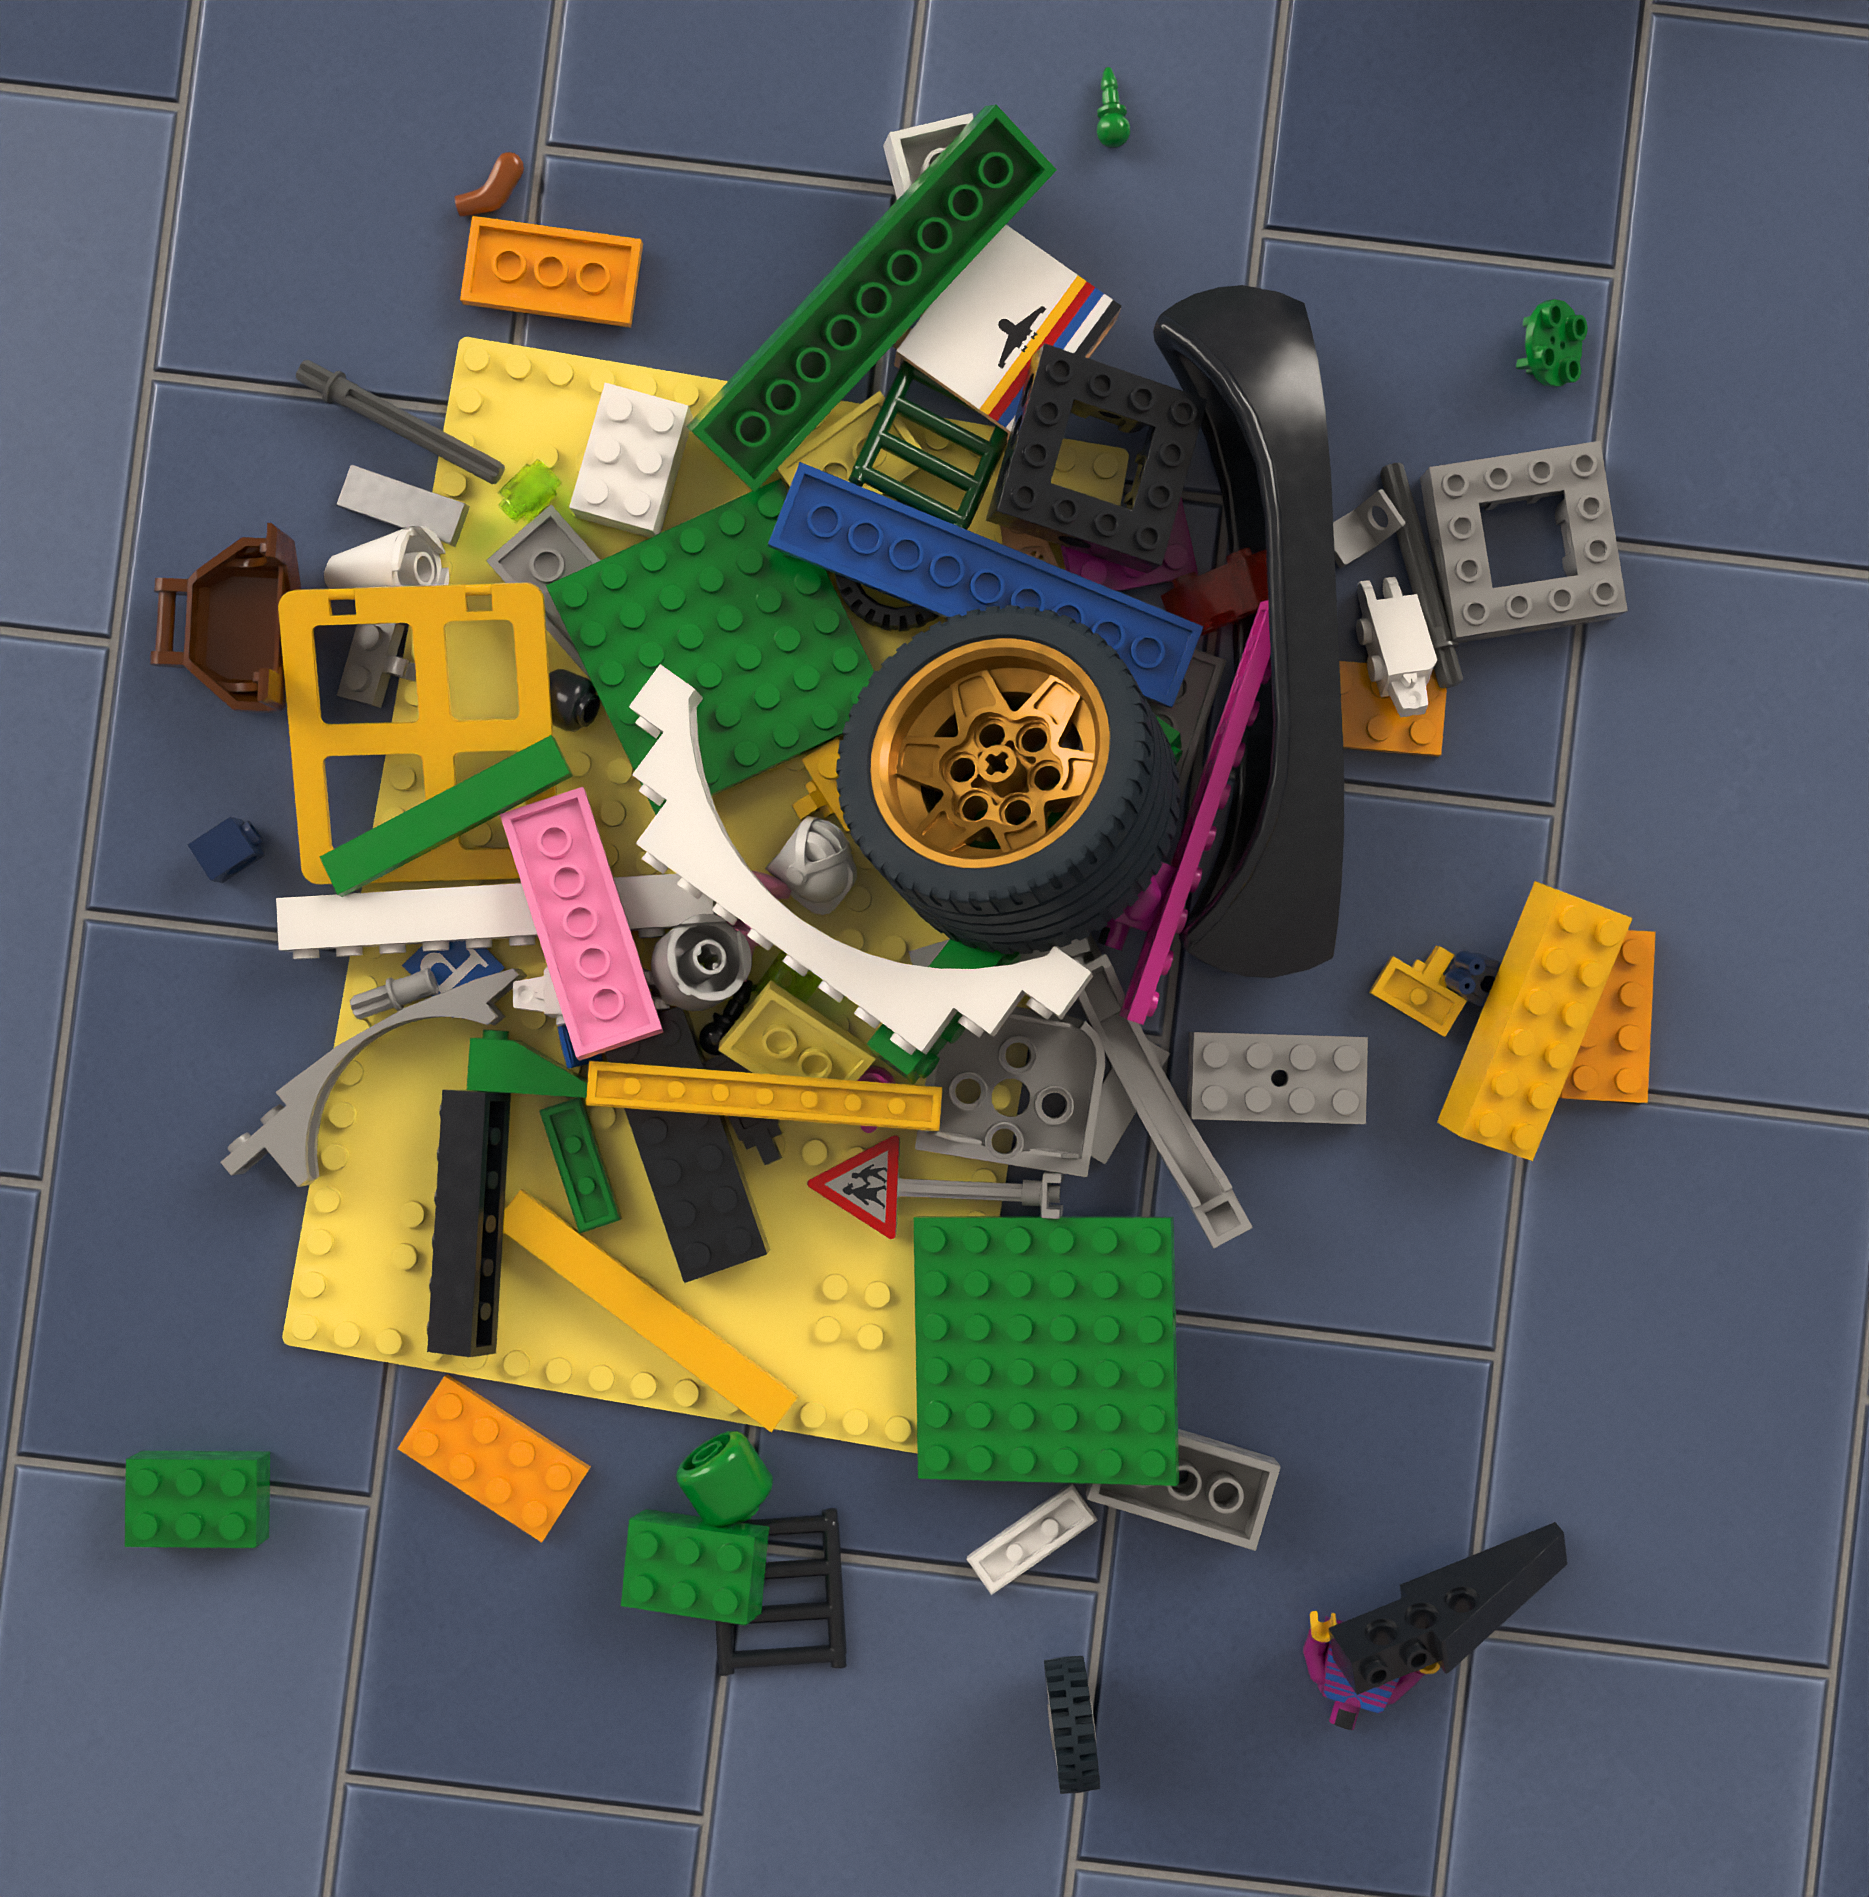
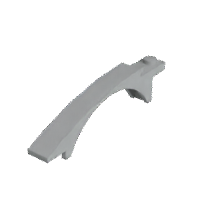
(1159, 1107)
(293, 1130)

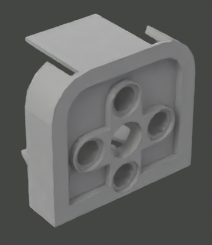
(1063, 1060)

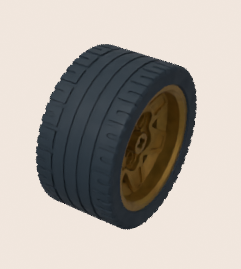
(934, 721)

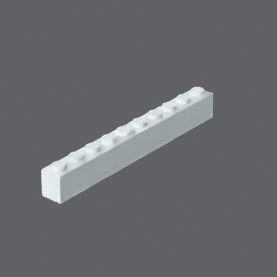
(458, 914)

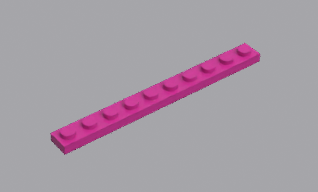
(1198, 830)

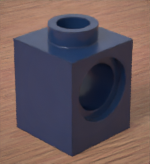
(227, 849)

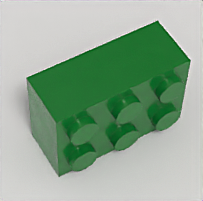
(197, 1499)
(694, 1568)

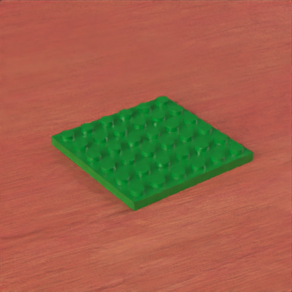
(734, 623)
(1046, 1349)

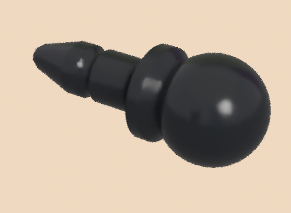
(716, 1030)

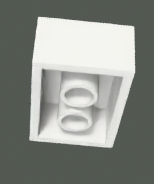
(631, 461)

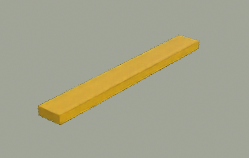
(763, 1096)
(647, 1310)

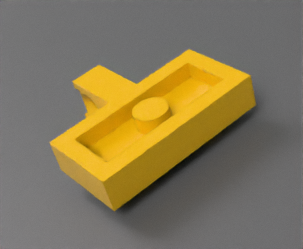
(823, 787)
(1421, 990)

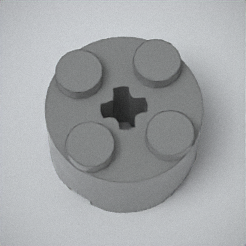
(696, 941)

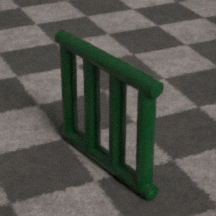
(879, 439)

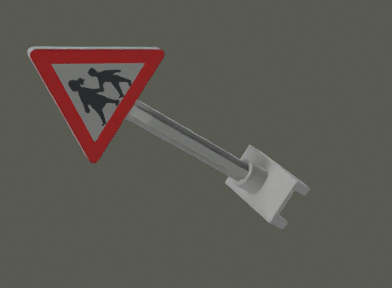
(871, 1187)

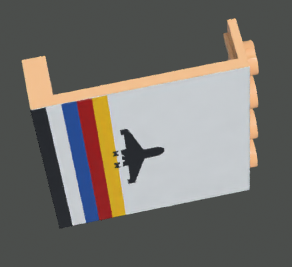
(997, 317)

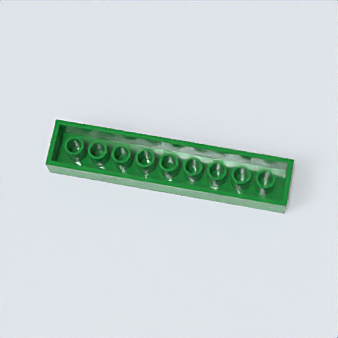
(872, 296)

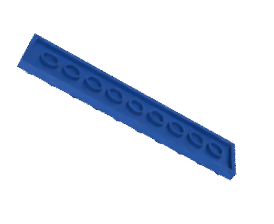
(960, 571)

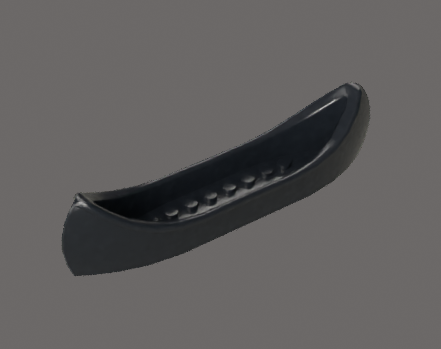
(1265, 424)

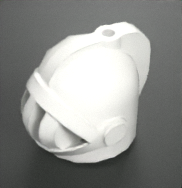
(816, 865)

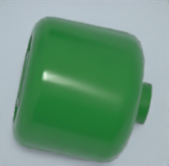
(725, 1479)

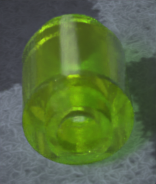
(528, 492)

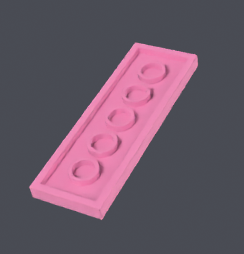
(581, 924)

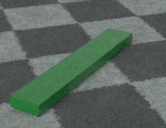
(446, 816)

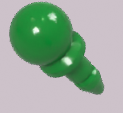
(1113, 127)

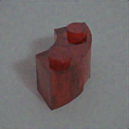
(1222, 593)

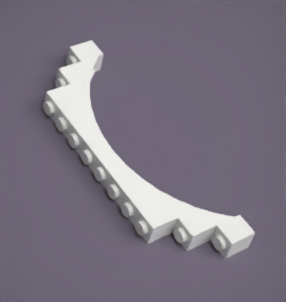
(904, 997)

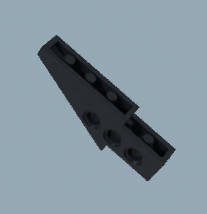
(1446, 1611)

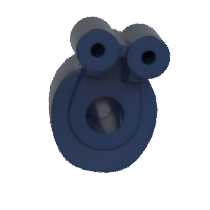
(1472, 976)

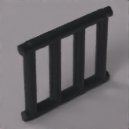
(831, 1610)

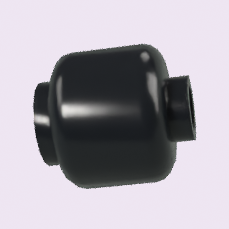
(572, 700)

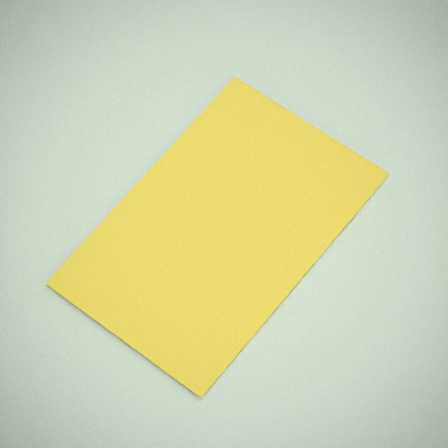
(833, 1294)

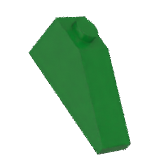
(516, 1067)

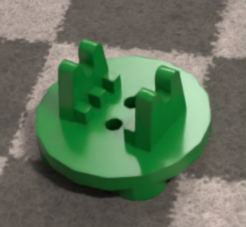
(1553, 343)

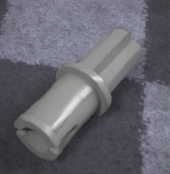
(394, 994)

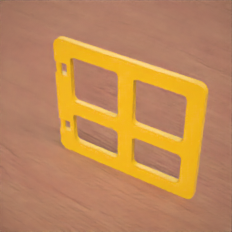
(436, 732)

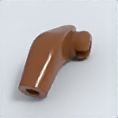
(496, 190)

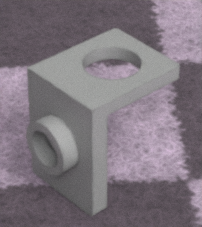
(1358, 531)

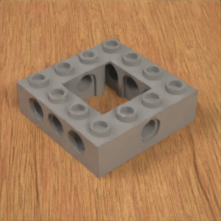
(1459, 551)

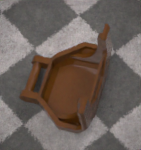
(233, 621)

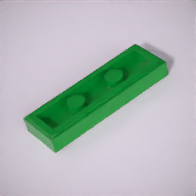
(580, 1164)

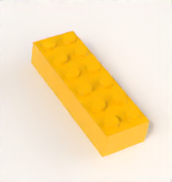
(1533, 1021)

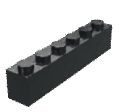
(468, 1222)

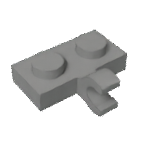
(372, 663)

